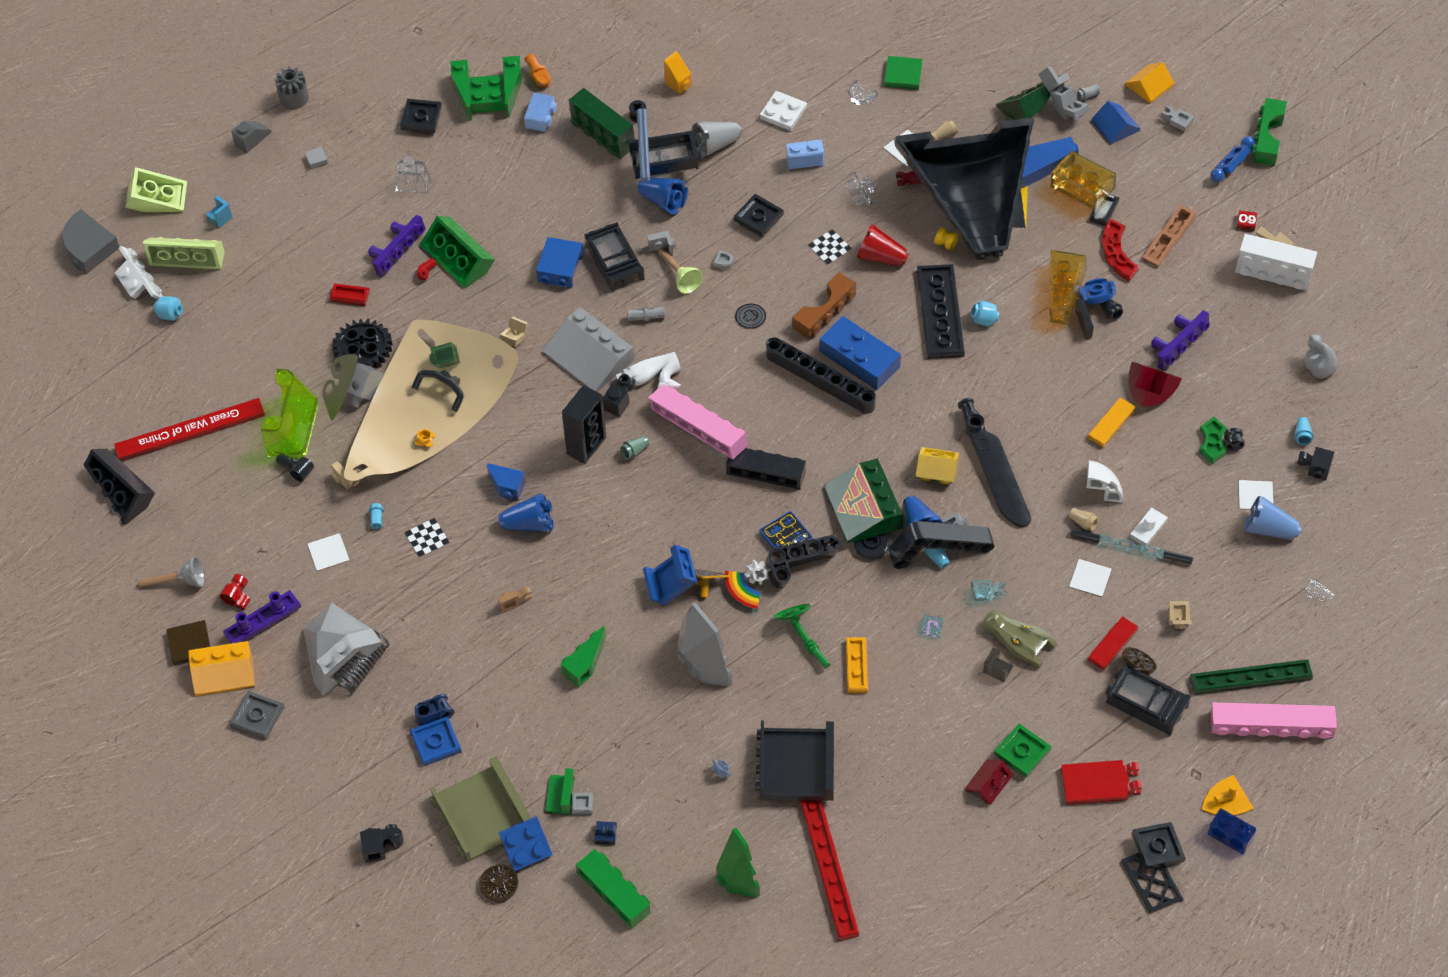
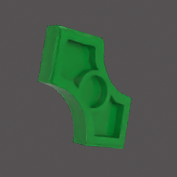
(1213, 447)

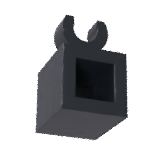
(1319, 462)

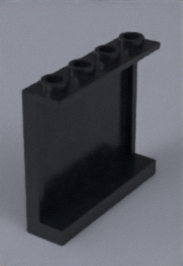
(795, 763)

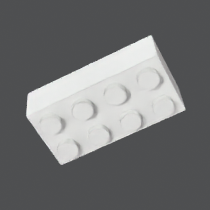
(1275, 262)

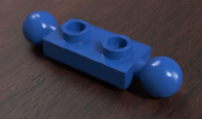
(1232, 159)

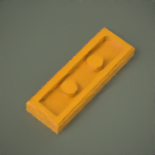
(1111, 422)
(856, 665)

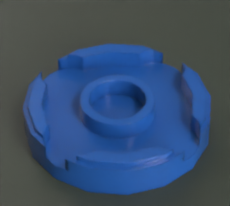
(1097, 291)

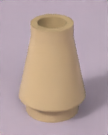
(945, 131)
(1085, 519)

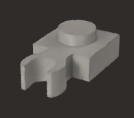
(1178, 119)

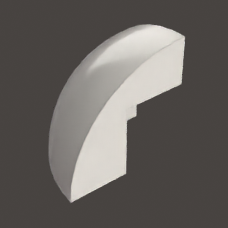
(1104, 479)

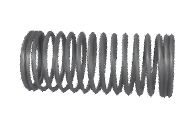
(346, 684)

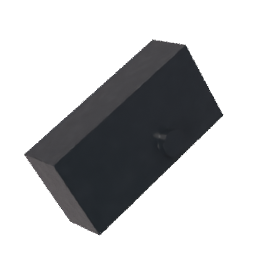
(584, 424)

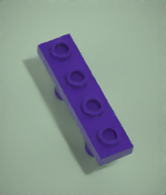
(406, 237)
(1179, 344)
(261, 619)

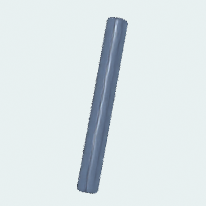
(643, 145)

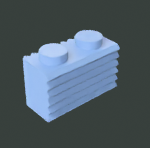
(539, 112)
(805, 154)

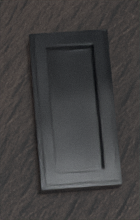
(1105, 210)
(1084, 318)

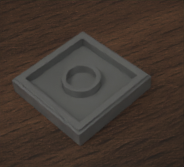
(257, 715)

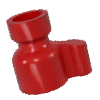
(232, 592)

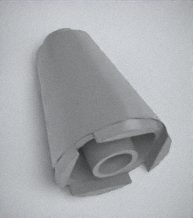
(715, 135)

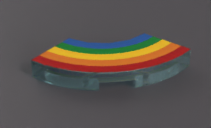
(741, 592)

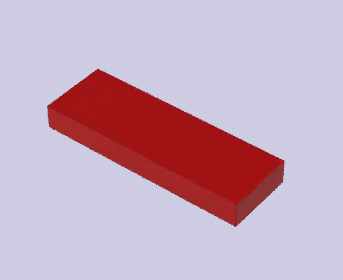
(1113, 643)

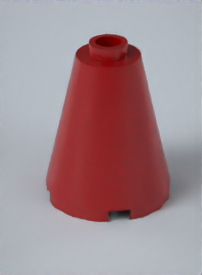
(881, 248)

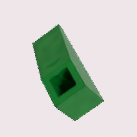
(582, 662)

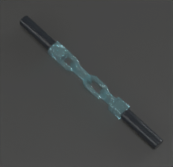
(1106, 540)

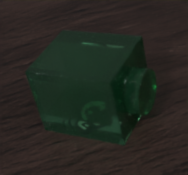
(444, 355)

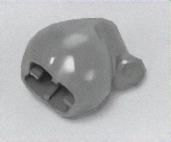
(1320, 358)

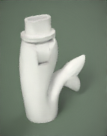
(647, 369)

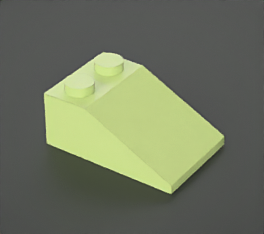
(155, 192)

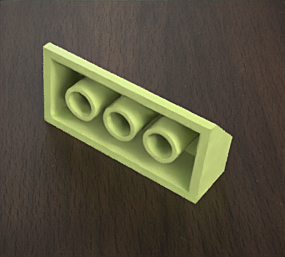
(184, 253)

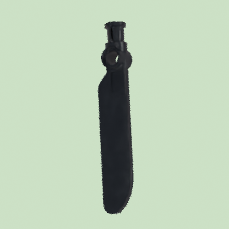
(995, 466)

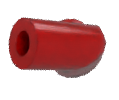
(423, 269)

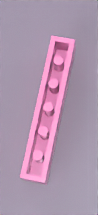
(698, 421)
(1273, 720)

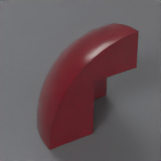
(1151, 385)

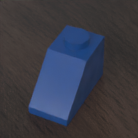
(507, 481)

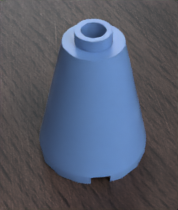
(1271, 520)

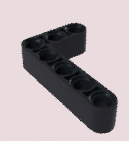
(938, 536)

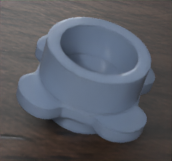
(721, 768)

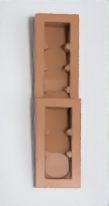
(1170, 235)

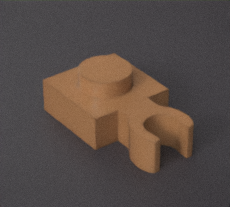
(512, 599)

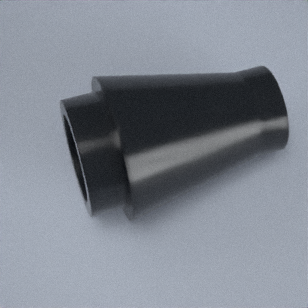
(1112, 309)

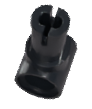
(298, 468)

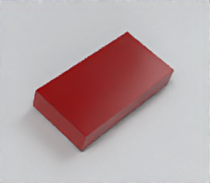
(349, 294)

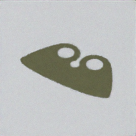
(335, 399)

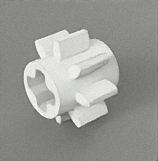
(759, 567)

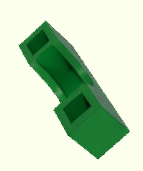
(1267, 146)

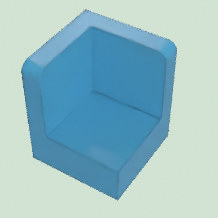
(221, 213)

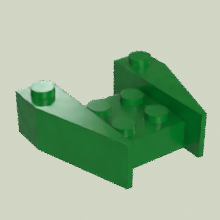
(487, 92)

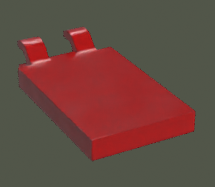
(1099, 781)

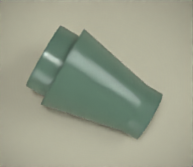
(633, 447)

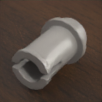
(1084, 93)

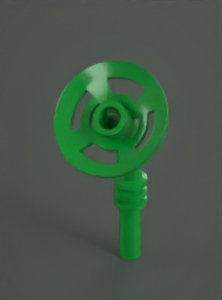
(793, 615)

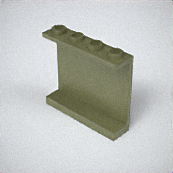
(479, 810)

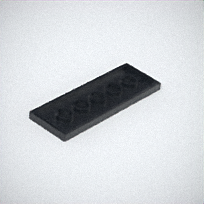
(940, 311)

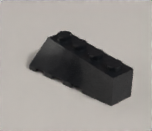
(118, 483)

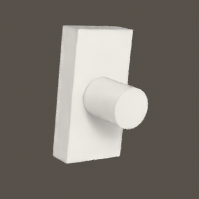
(1148, 527)

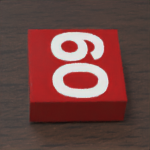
(1246, 220)

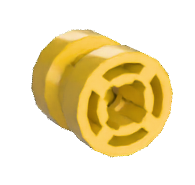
(945, 238)

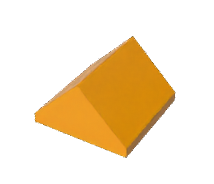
(1151, 81)

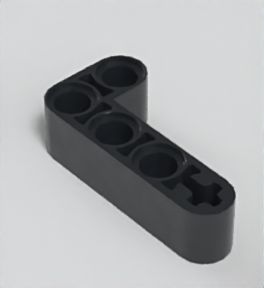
(804, 556)

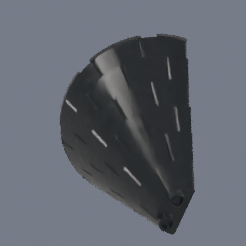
(974, 180)

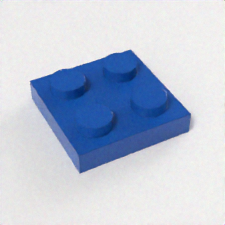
(525, 843)

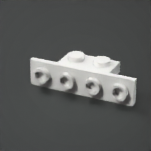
(135, 277)

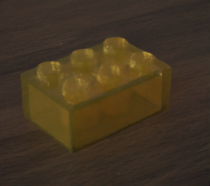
(1083, 180)

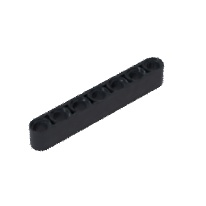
(820, 375)

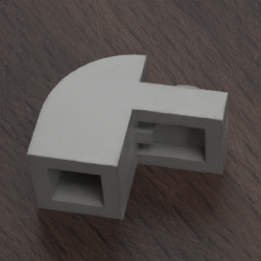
(1066, 103)

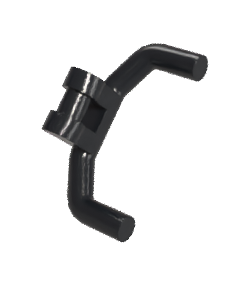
(445, 378)

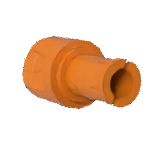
(538, 72)

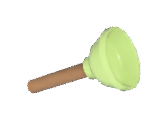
(687, 278)

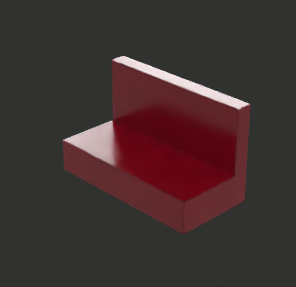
(990, 780)

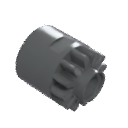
(291, 88)

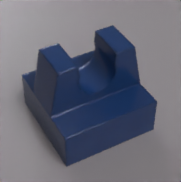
(605, 832)

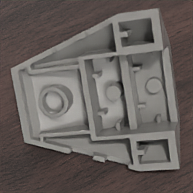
(332, 641)
(701, 649)

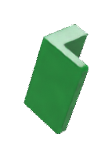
(560, 793)

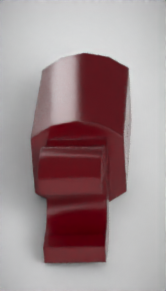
(909, 177)

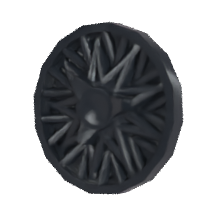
(872, 547)

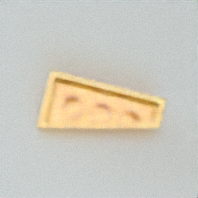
(1066, 278)

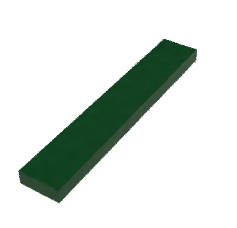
(1251, 676)

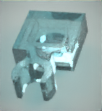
(985, 591)

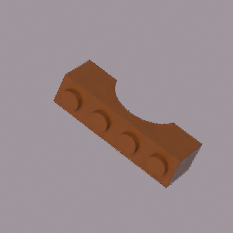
(810, 320)

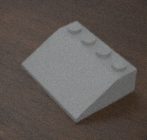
(589, 350)

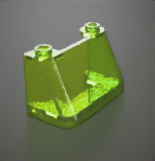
(293, 428)

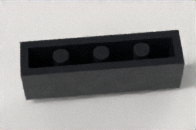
(767, 468)

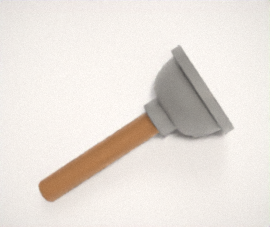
(191, 573)

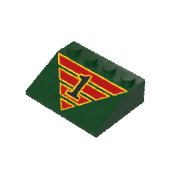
(864, 502)

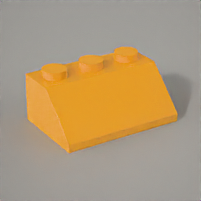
(222, 668)

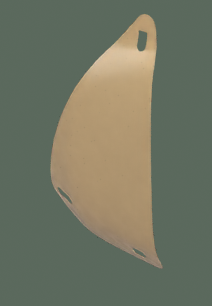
(399, 411)

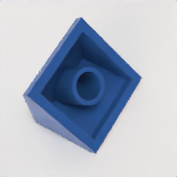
(1114, 122)

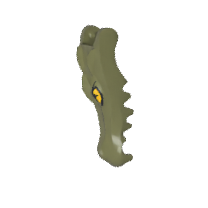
(1019, 638)

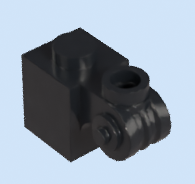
(617, 397)
(375, 840)

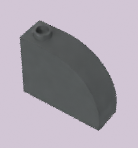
(87, 241)

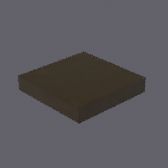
(187, 638)

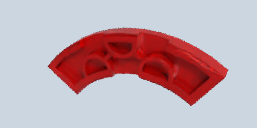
(1113, 251)

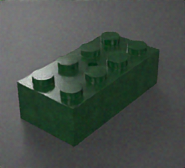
(601, 123)

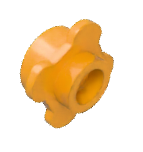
(424, 438)

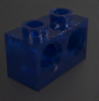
(1232, 831)

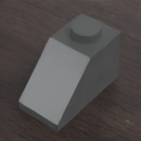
(249, 134)

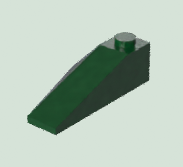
(1026, 103)

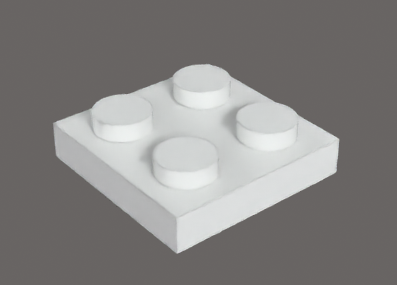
(783, 110)

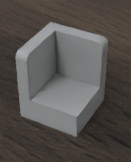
(1051, 80)

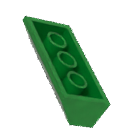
(456, 251)

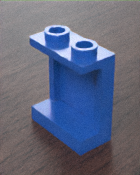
(559, 262)
(671, 576)

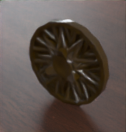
(1139, 660)
(499, 882)

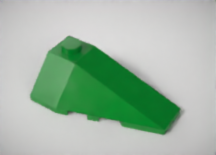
(735, 869)

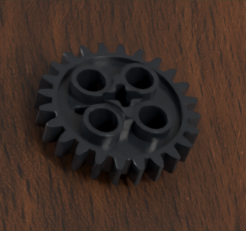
(363, 341)

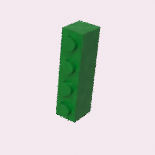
(613, 888)

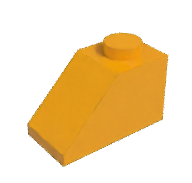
(676, 73)

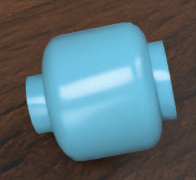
(168, 308)
(984, 313)

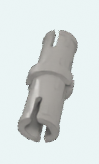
(646, 313)

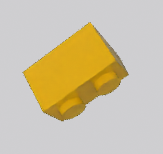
(937, 465)

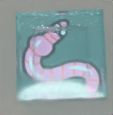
(932, 626)

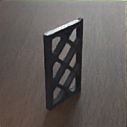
(1145, 893)

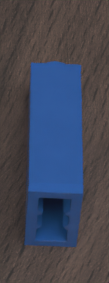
(1044, 158)

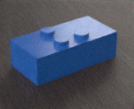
(860, 352)

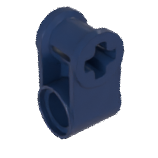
(434, 708)

